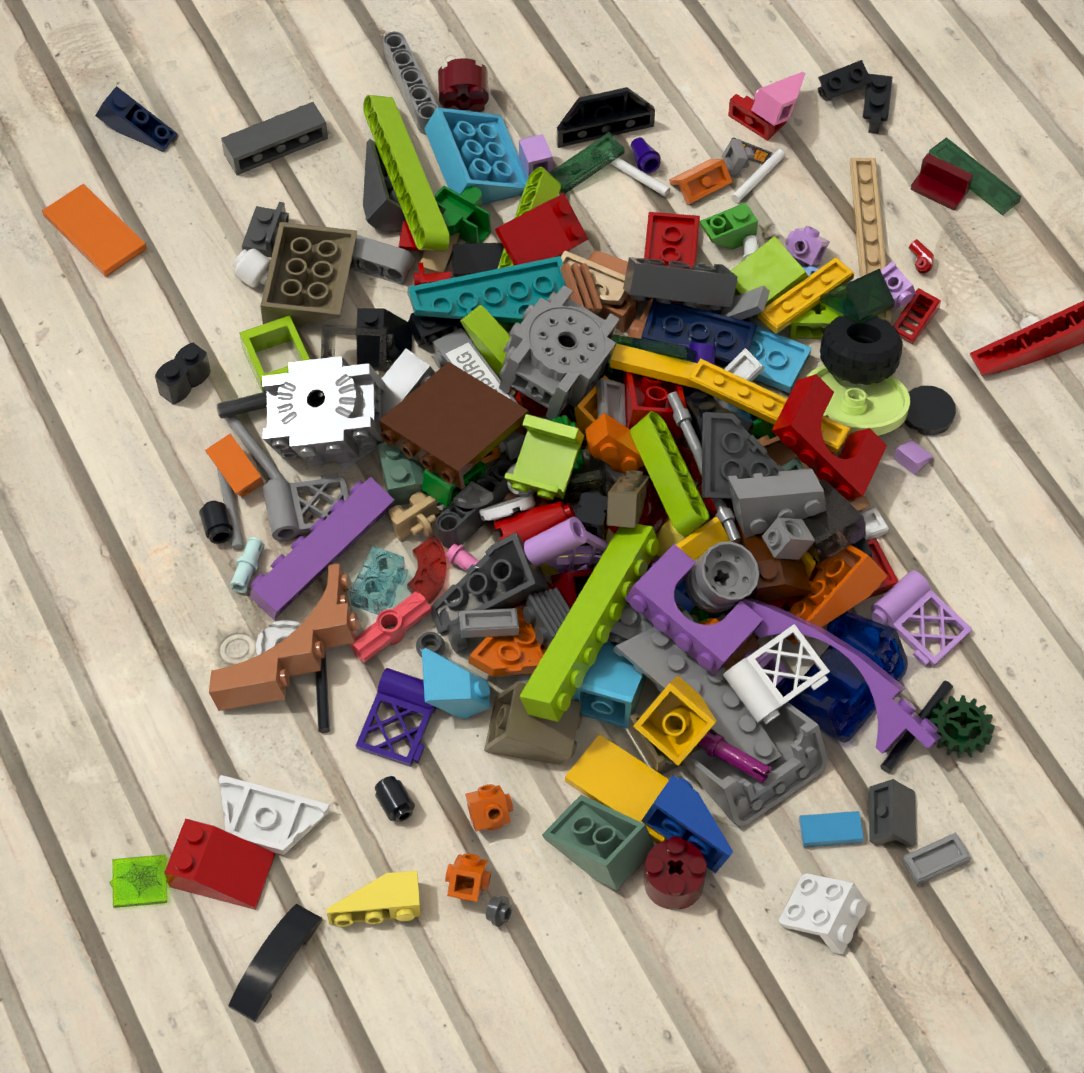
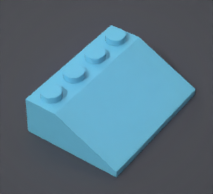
(476, 152)

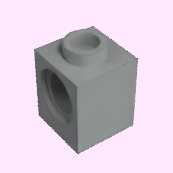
(788, 538)

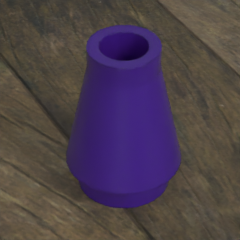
(646, 157)

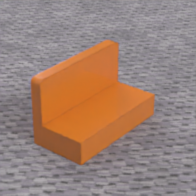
(702, 180)

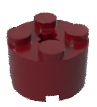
(463, 85)
(688, 875)

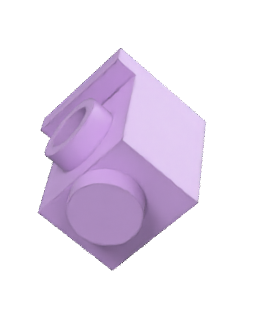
(903, 291)

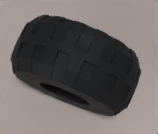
(861, 351)

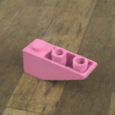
(778, 99)

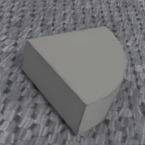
(473, 496)

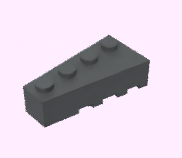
(680, 282)

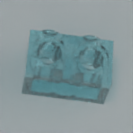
(373, 580)

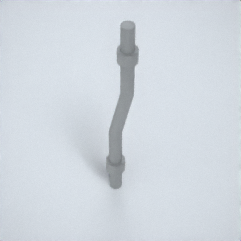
(683, 419)

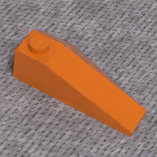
(838, 586)

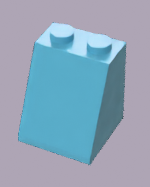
(610, 688)

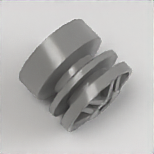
(732, 568)

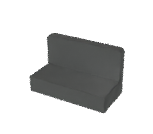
(892, 813)

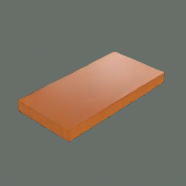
(94, 229)

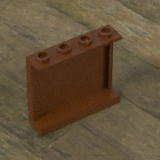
(451, 423)

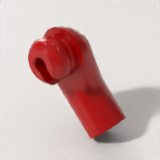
(924, 256)

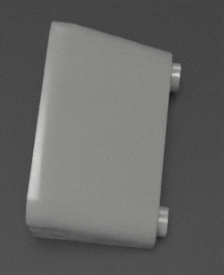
(746, 798)

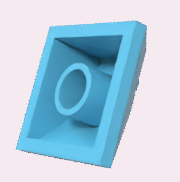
(453, 686)

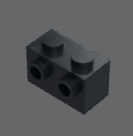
(429, 329)

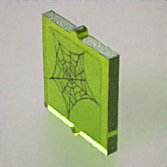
(139, 881)

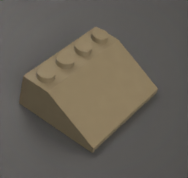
(308, 273)

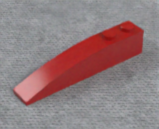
(1033, 342)

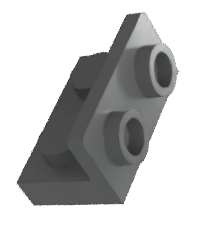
(264, 228)

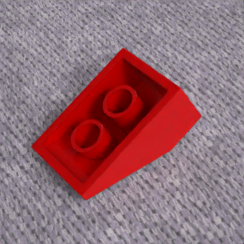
(542, 232)
(647, 395)
(218, 865)

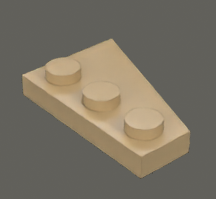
(607, 282)

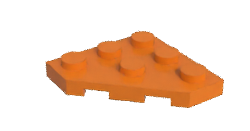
(509, 654)

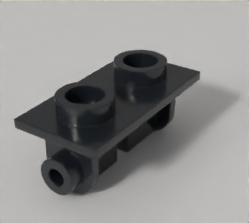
(843, 80)

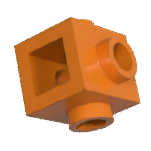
(489, 807)
(467, 877)

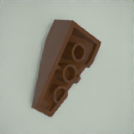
(777, 576)

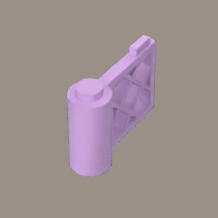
(565, 540)
(903, 602)

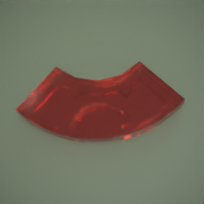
(431, 569)

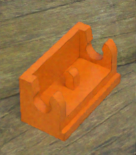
(235, 466)

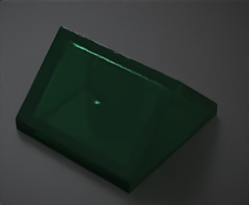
(861, 297)

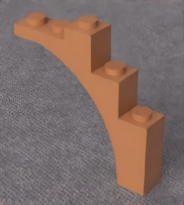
(268, 674)

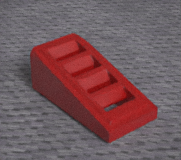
(925, 299)

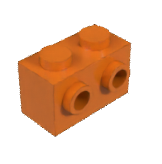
(613, 444)

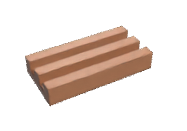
(585, 288)

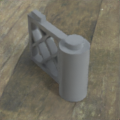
(285, 506)

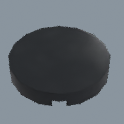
(930, 410)

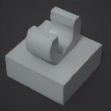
(736, 156)

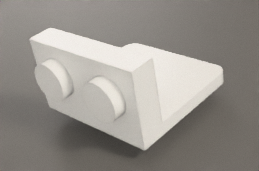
(825, 909)

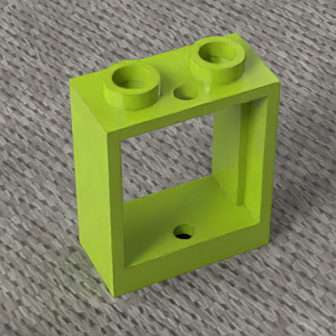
(268, 336)

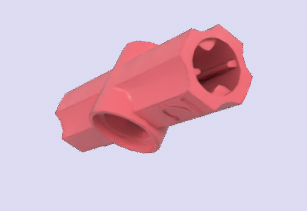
(404, 616)

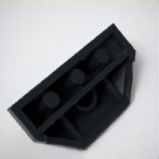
(605, 112)
(702, 402)

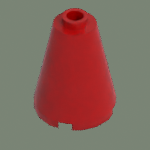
(534, 520)

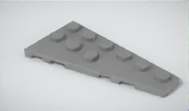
(662, 661)

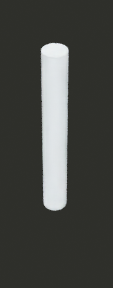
(641, 176)
(758, 176)

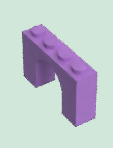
(707, 644)

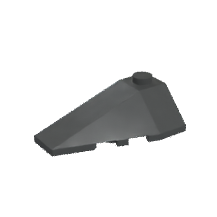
(379, 197)
(495, 582)

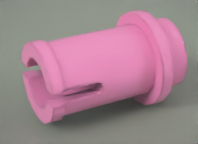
(460, 557)

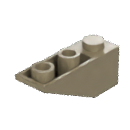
(627, 499)

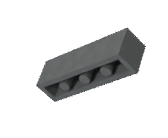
(274, 138)

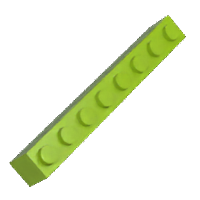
(589, 623)

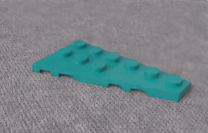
(500, 291)

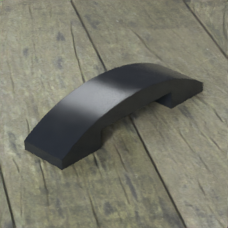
(272, 961)

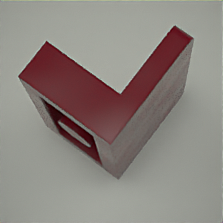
(942, 182)

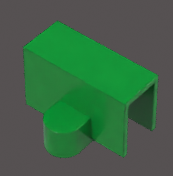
(464, 214)

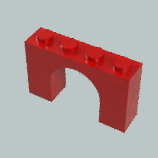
(801, 431)

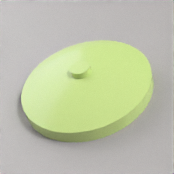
(861, 406)

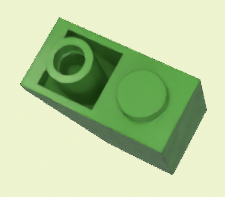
(730, 226)

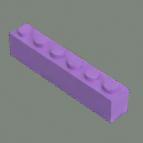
(321, 548)

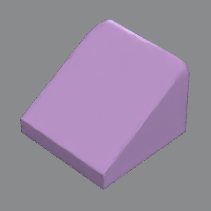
(912, 456)

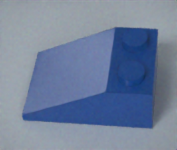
(683, 814)

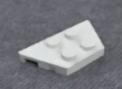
(268, 815)

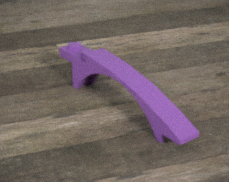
(893, 714)

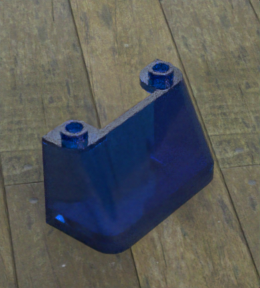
(845, 699)

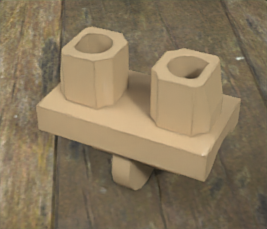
(415, 519)

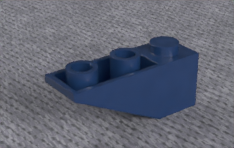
(134, 121)

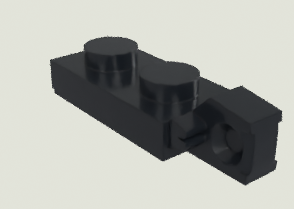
(877, 101)

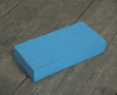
(831, 829)

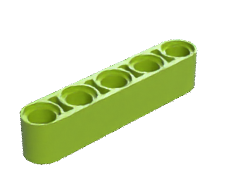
(669, 474)

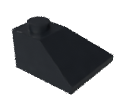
(369, 345)

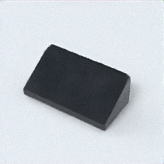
(476, 257)

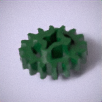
(973, 724)

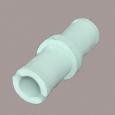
(247, 565)

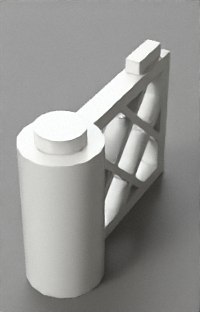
(757, 689)

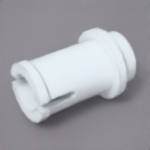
(750, 245)

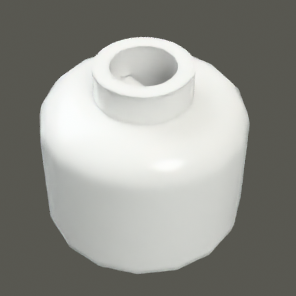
(252, 267)

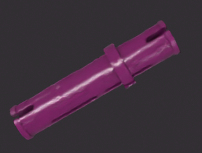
(718, 747)

